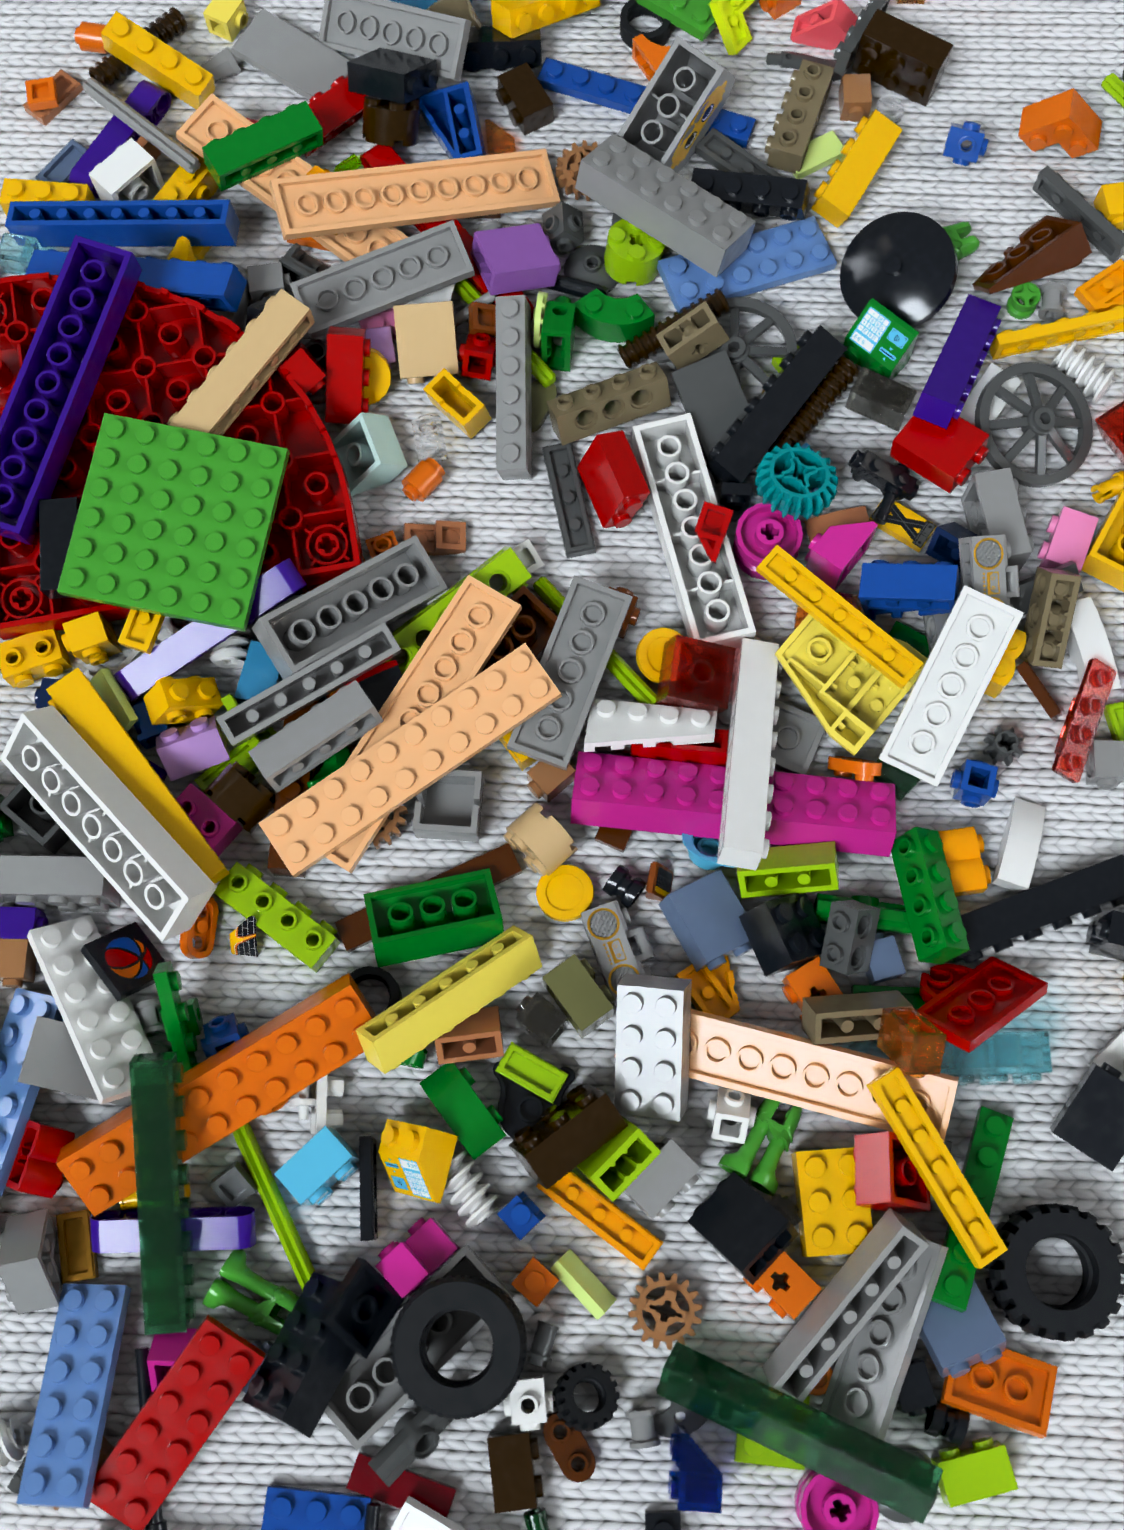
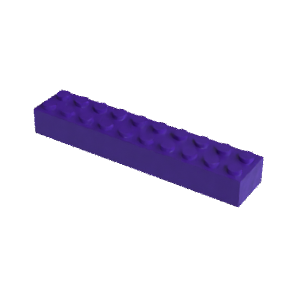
(60, 378)

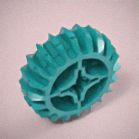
(791, 488)

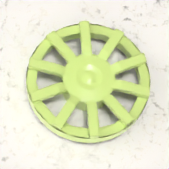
(538, 316)

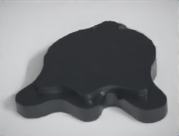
(520, 1106)

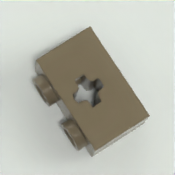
(692, 336)

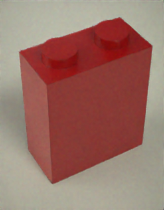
(941, 453)
(613, 479)

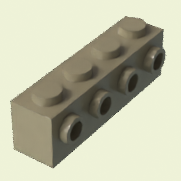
(800, 116)

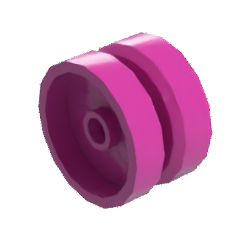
(760, 532)
(816, 1496)

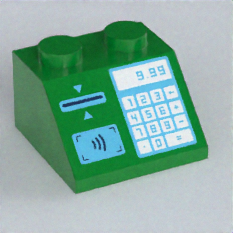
(880, 341)

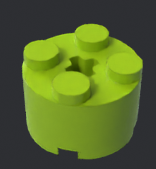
(631, 254)

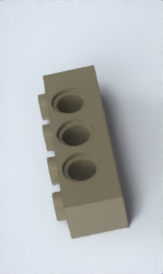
(609, 403)

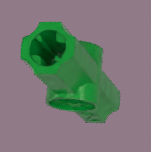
(891, 917)

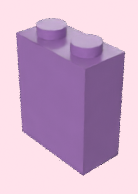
(515, 259)

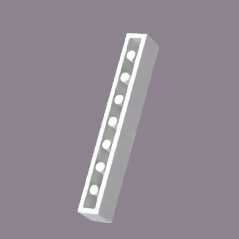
(749, 756)

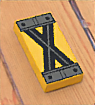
(906, 526)

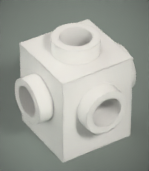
(731, 1115)
(529, 1388)

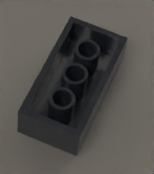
(302, 1363)

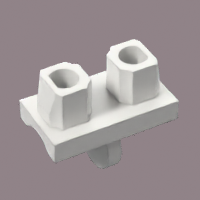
(320, 1116)

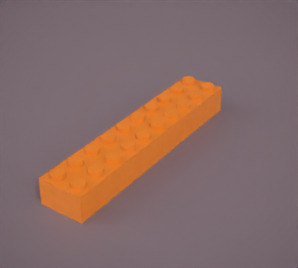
(228, 1089)

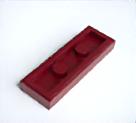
(424, 1489)

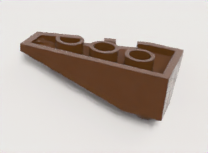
(1043, 250)

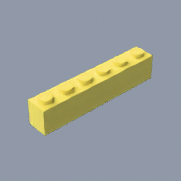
(448, 999)

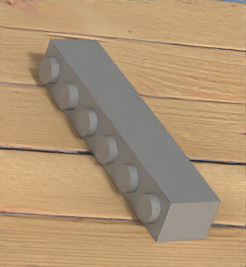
(513, 388)
(308, 685)
(845, 1305)

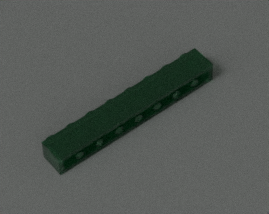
(161, 1192)
(800, 1432)

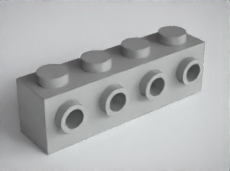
(315, 736)

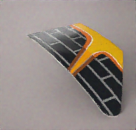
(243, 938)

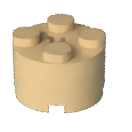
(541, 840)

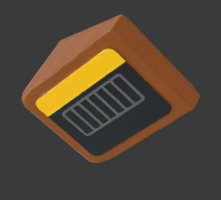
(658, 882)

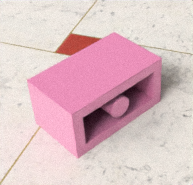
(1068, 539)

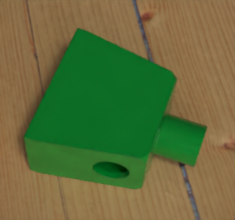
(558, 322)

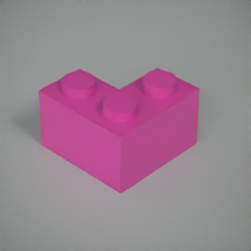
(413, 1261)

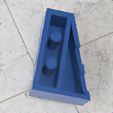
(454, 120)
(908, 587)

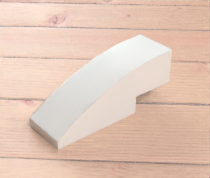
(1089, 639)
(1019, 846)

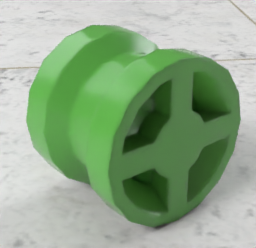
(1029, 295)

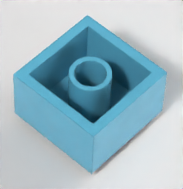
(318, 1167)

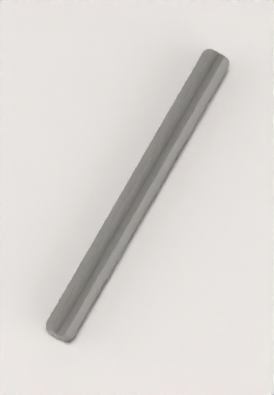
(142, 125)

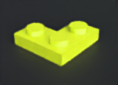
(731, 23)

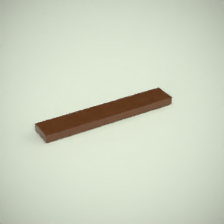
(502, 863)

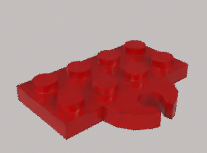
(977, 1001)

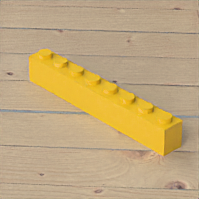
(110, 741)

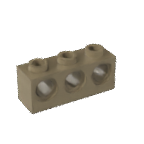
(1050, 617)

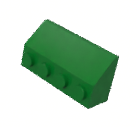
(433, 917)

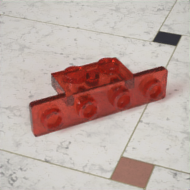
(1083, 721)

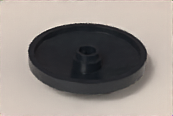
(902, 264)

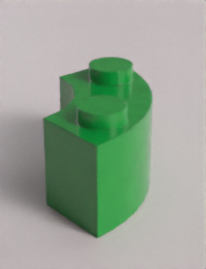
(613, 318)
(462, 1108)

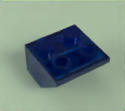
(696, 1478)

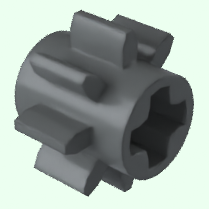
(1005, 738)

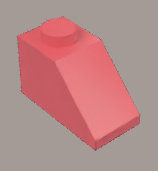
(823, 25)

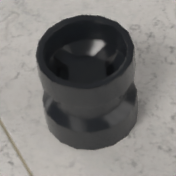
(621, 884)
(947, 1423)

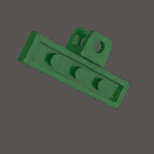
(180, 1019)

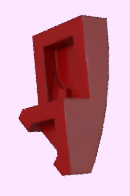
(712, 528)

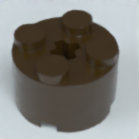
(390, 121)
(240, 797)

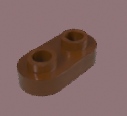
(568, 1448)

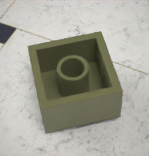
(578, 994)

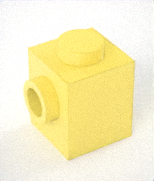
(226, 18)

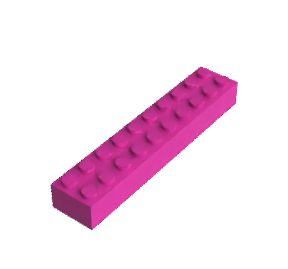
(689, 800)

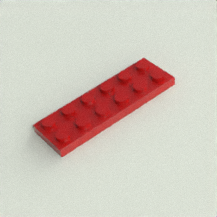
(174, 1423)

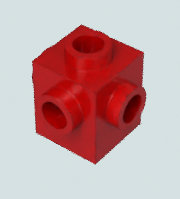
(478, 356)

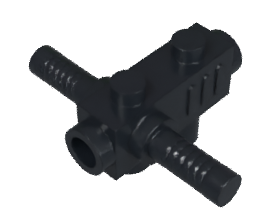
(891, 479)

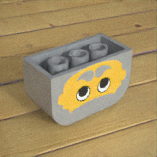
(678, 105)

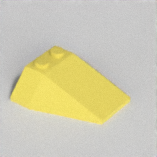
(839, 684)

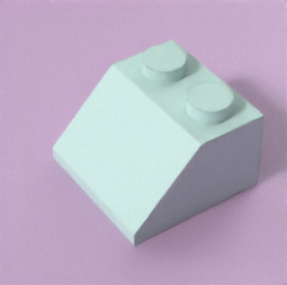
(369, 452)

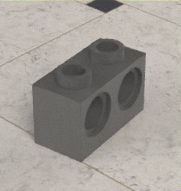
(849, 937)

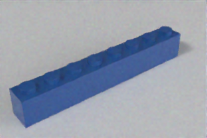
(126, 222)
(212, 284)

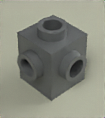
(563, 227)

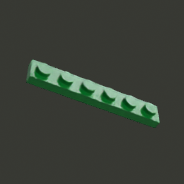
(982, 1173)

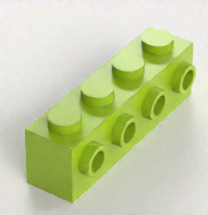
(277, 917)

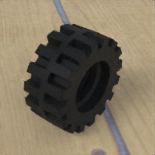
(606, 1393)

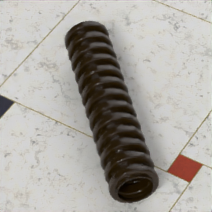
(163, 29)
(648, 343)
(818, 403)

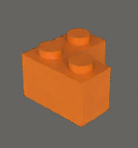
(1061, 120)

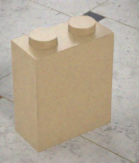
(426, 340)

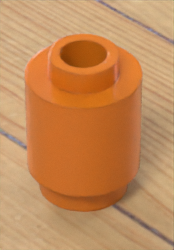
(89, 37)
(423, 480)

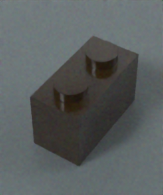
(525, 99)
(513, 1471)

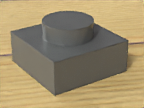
(233, 1185)

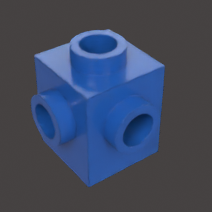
(965, 154)
(981, 776)
(221, 1033)

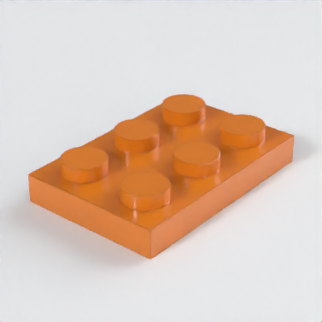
(1008, 1392)

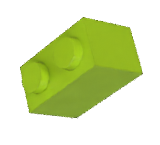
(974, 1472)

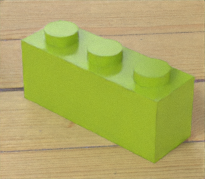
(792, 871)

